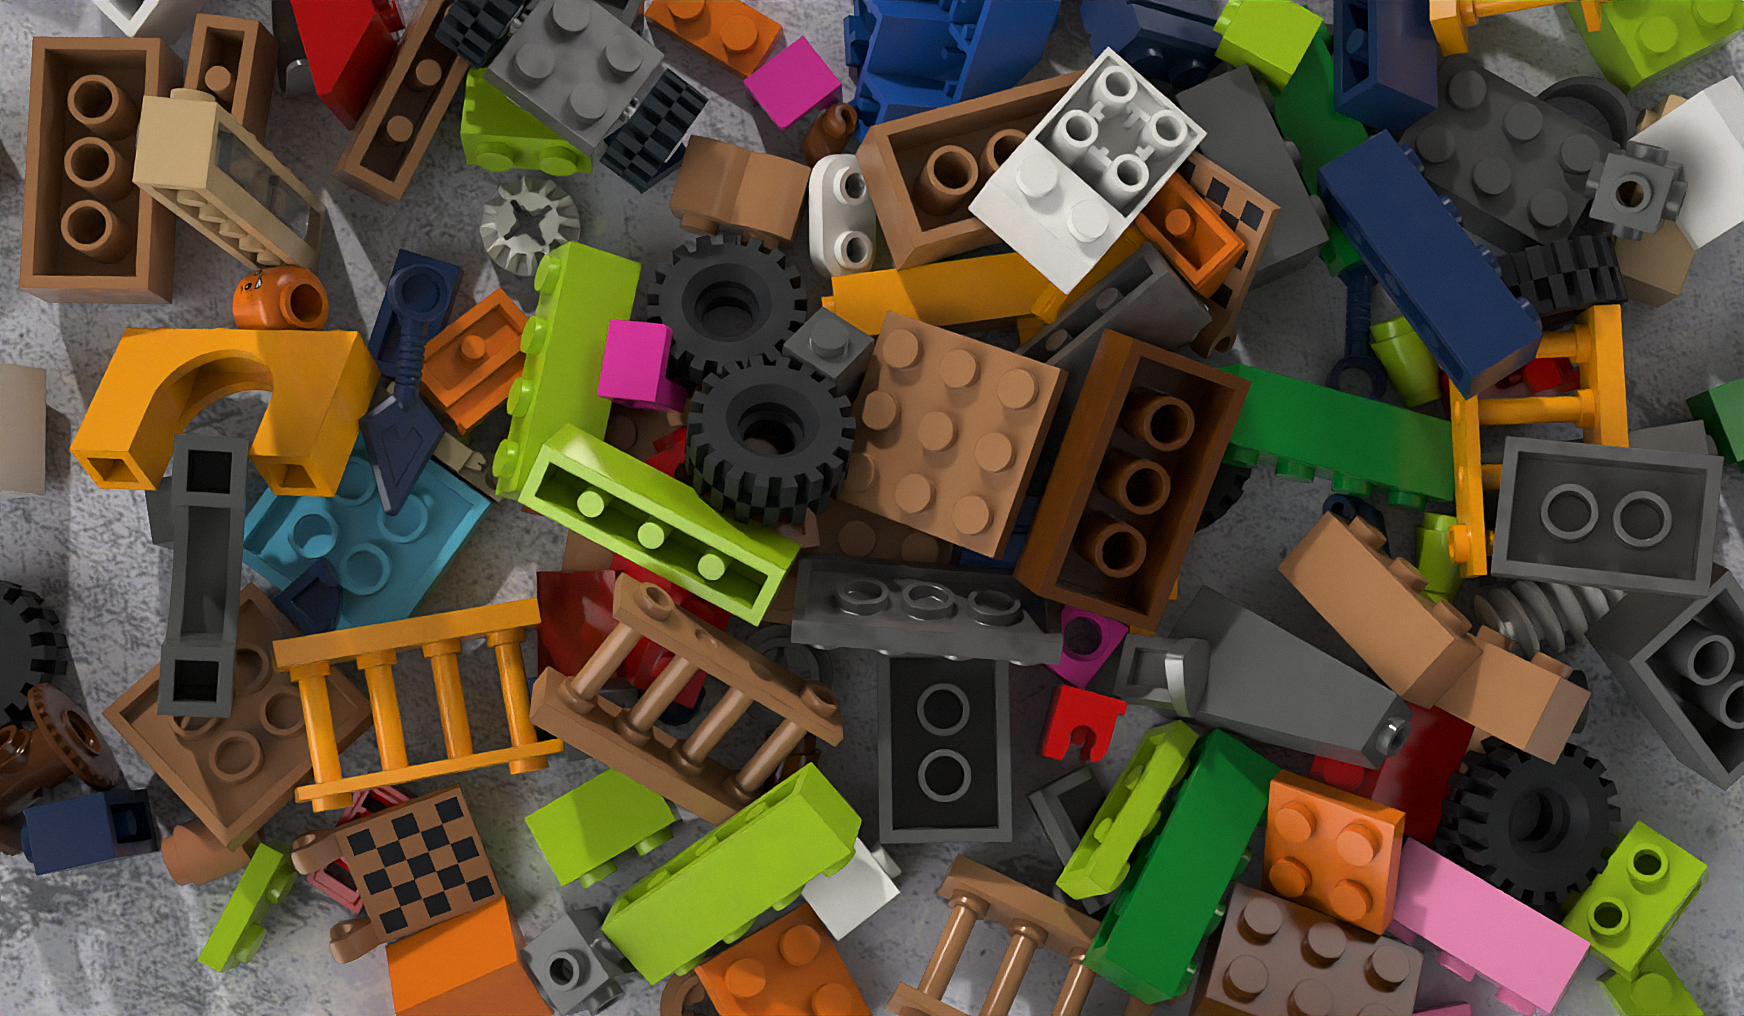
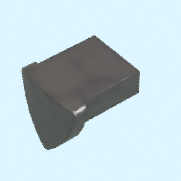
(1163, 673)

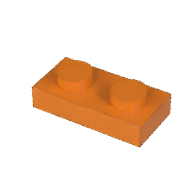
(719, 30)

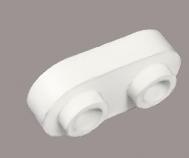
(840, 218)

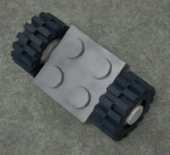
(578, 76)

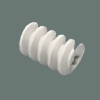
(1543, 612)

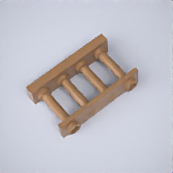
(650, 756)
(1032, 924)

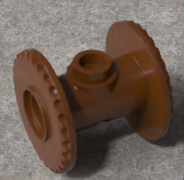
(47, 756)

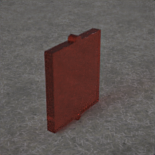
(574, 618)

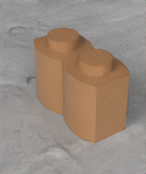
(740, 193)

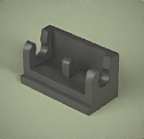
(1065, 813)

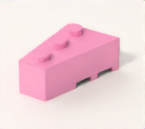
(1484, 932)

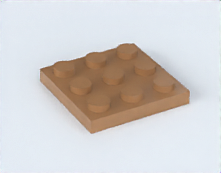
(949, 433)
(245, 765)

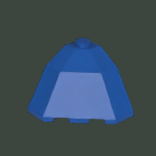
(940, 52)

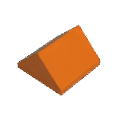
(466, 968)

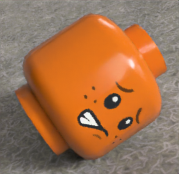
(281, 300)

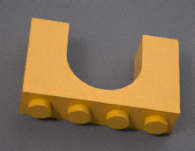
(171, 374)

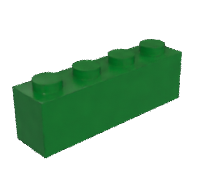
(1320, 133)
(1343, 440)
(1183, 871)

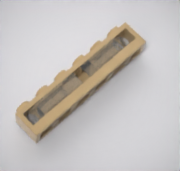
(225, 182)

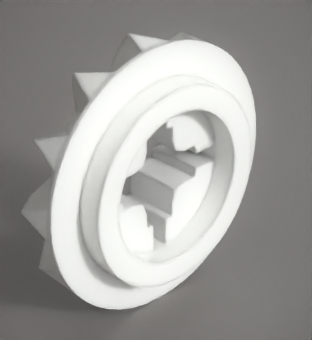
(499, 221)

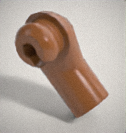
(830, 133)

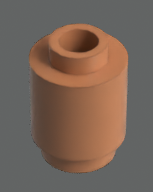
(200, 857)

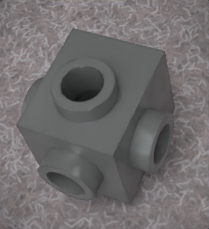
(1659, 181)
(578, 964)

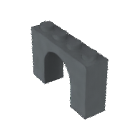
(206, 576)

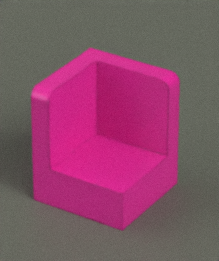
(793, 85)
(637, 367)

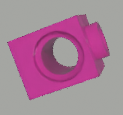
(1078, 669)

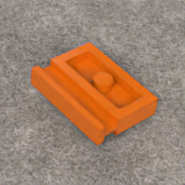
(475, 362)

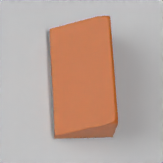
(1190, 235)

